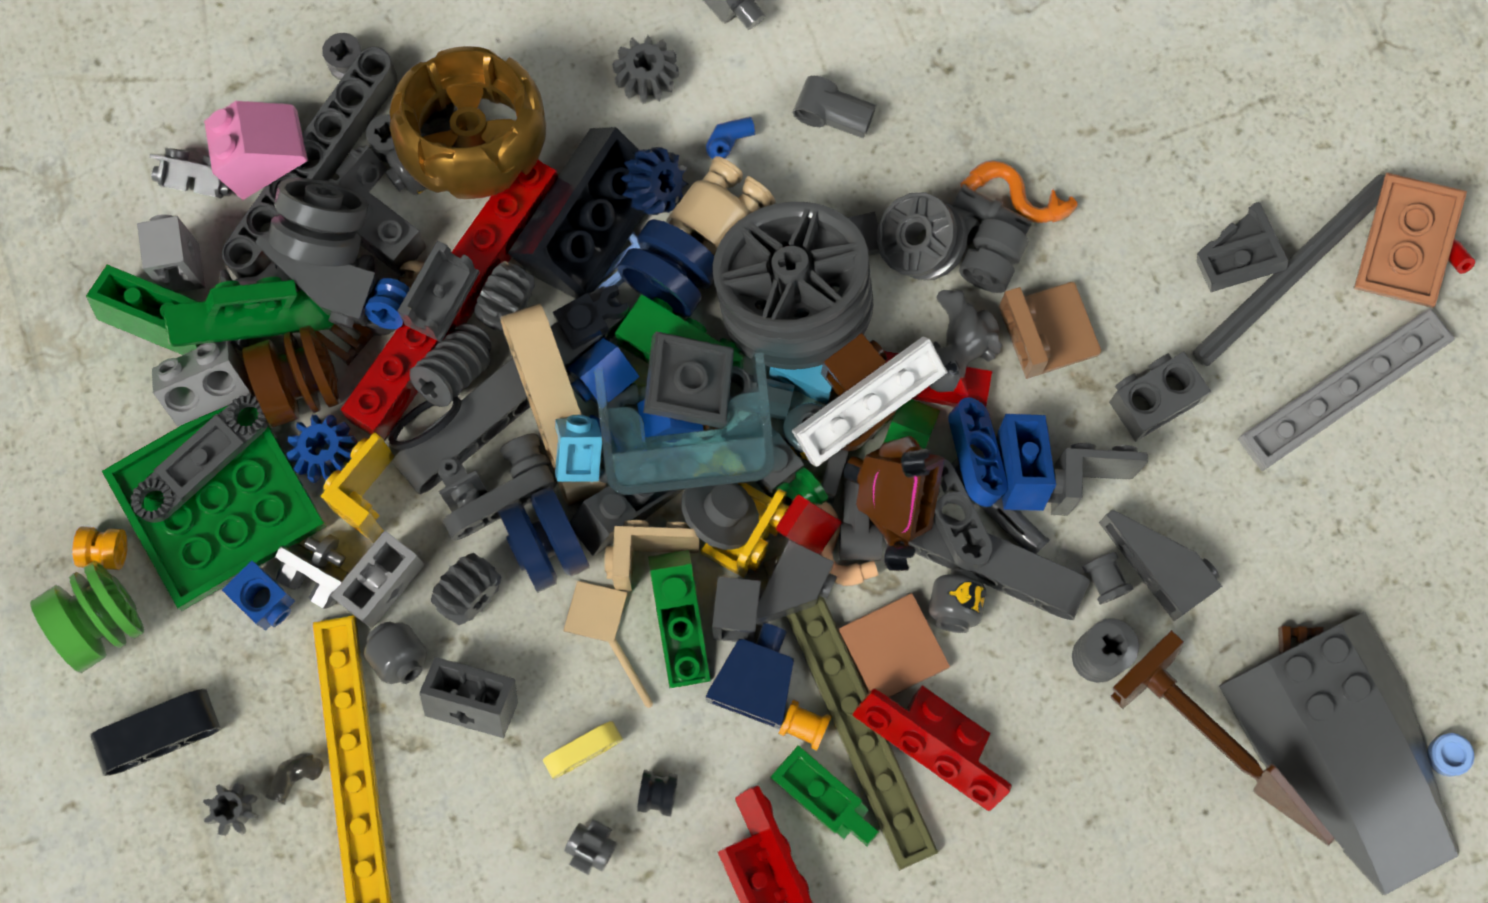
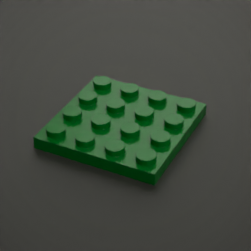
(227, 523)

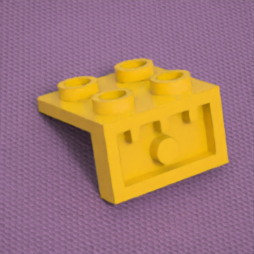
(346, 487)

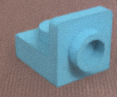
(578, 449)

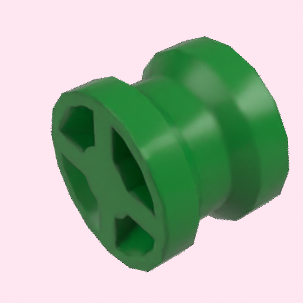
(806, 486)

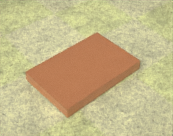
(1410, 240)

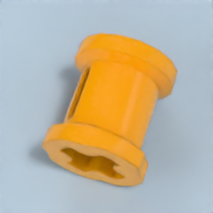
(804, 725)

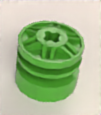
(80, 621)

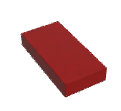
(808, 525)

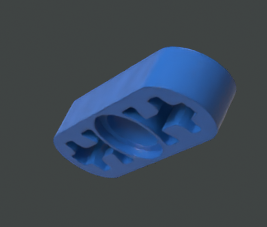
(982, 477)

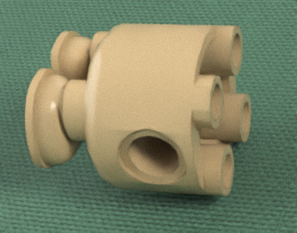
(712, 210)

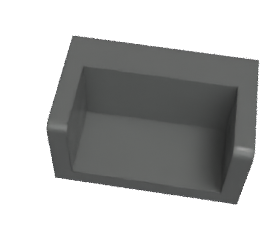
(735, 609)

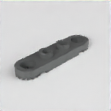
(199, 459)

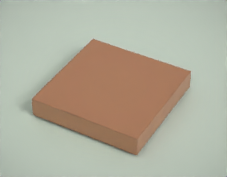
(894, 647)

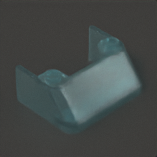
(692, 458)

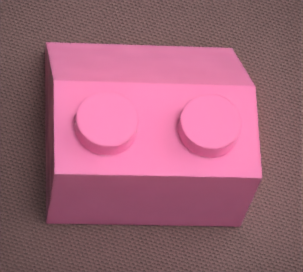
(254, 144)

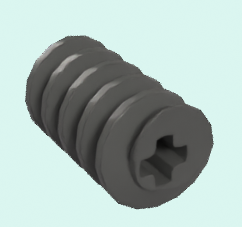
(452, 364)
(1117, 639)

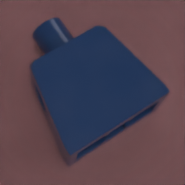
(755, 678)

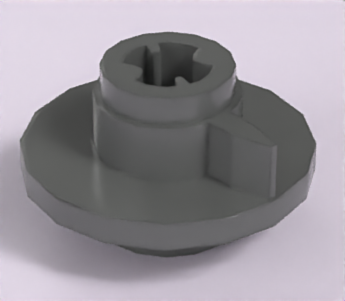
(720, 514)

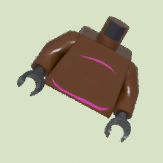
(898, 494)

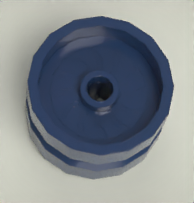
(668, 266)
(539, 541)

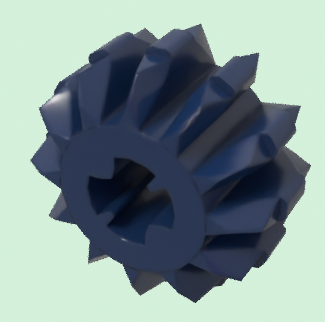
(654, 181)

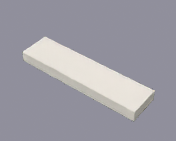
(869, 401)

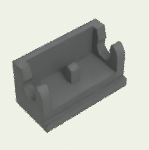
(438, 292)

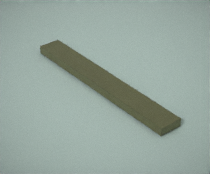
(867, 751)

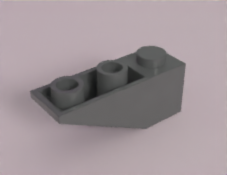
(601, 512)

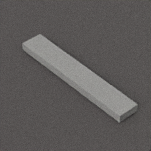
(1346, 389)

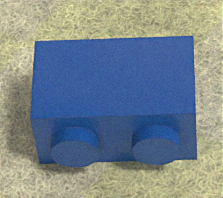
(1026, 461)

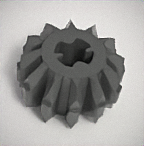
(657, 61)
(503, 293)
(465, 588)

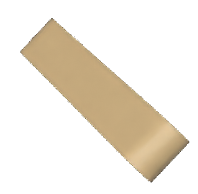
(545, 385)

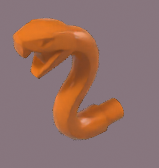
(1054, 211)

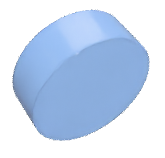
(1450, 754)

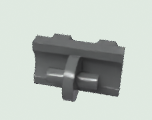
(318, 562)

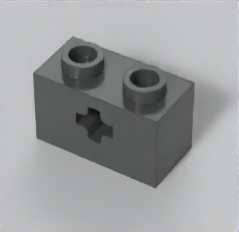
(469, 697)

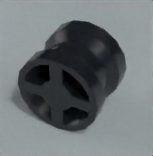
(657, 793)

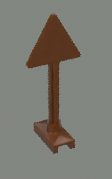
(1271, 784)

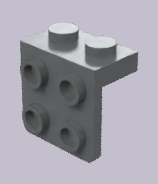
(1086, 461)

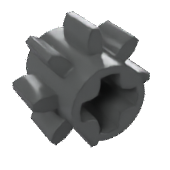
(219, 805)
(590, 847)

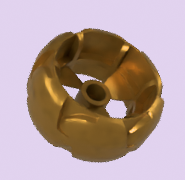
(485, 152)

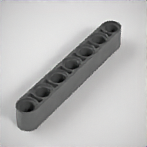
(328, 150)
(485, 413)

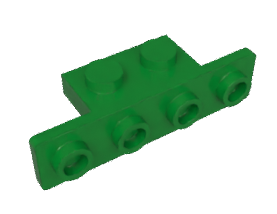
(243, 313)

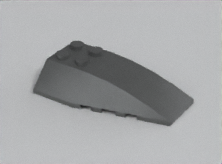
(1350, 748)

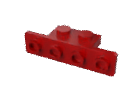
(938, 740)
(763, 863)

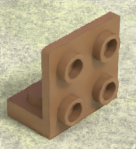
(1048, 328)

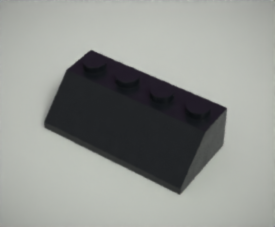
(582, 216)

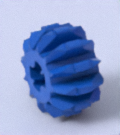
(317, 436)

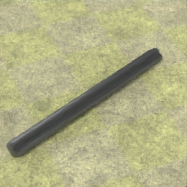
(1297, 267)

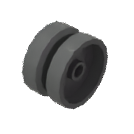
(317, 222)

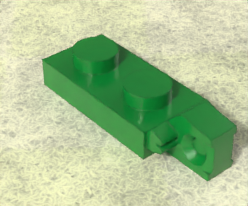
(824, 796)

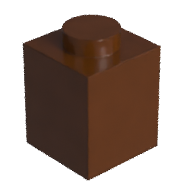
(853, 363)

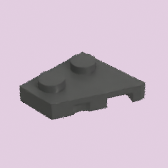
(1242, 252)

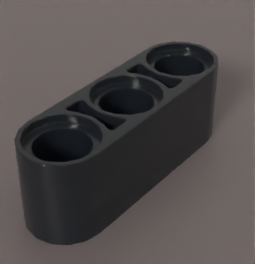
(155, 732)

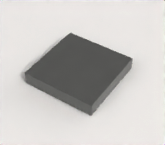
(689, 380)

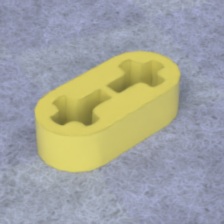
(582, 750)

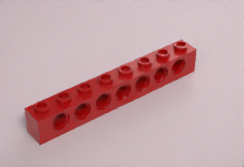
(386, 386)

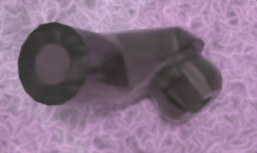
(291, 771)

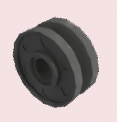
(943, 242)

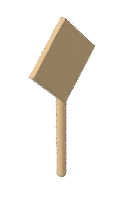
(597, 615)

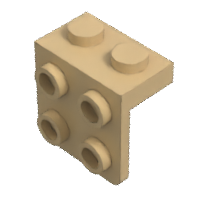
(638, 536)

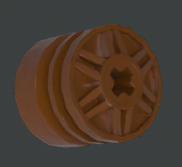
(289, 376)

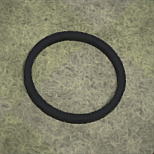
(428, 434)

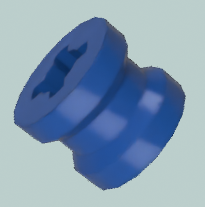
(384, 306)

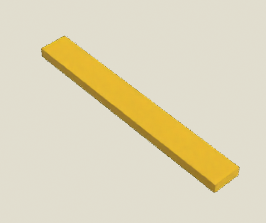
(351, 761)

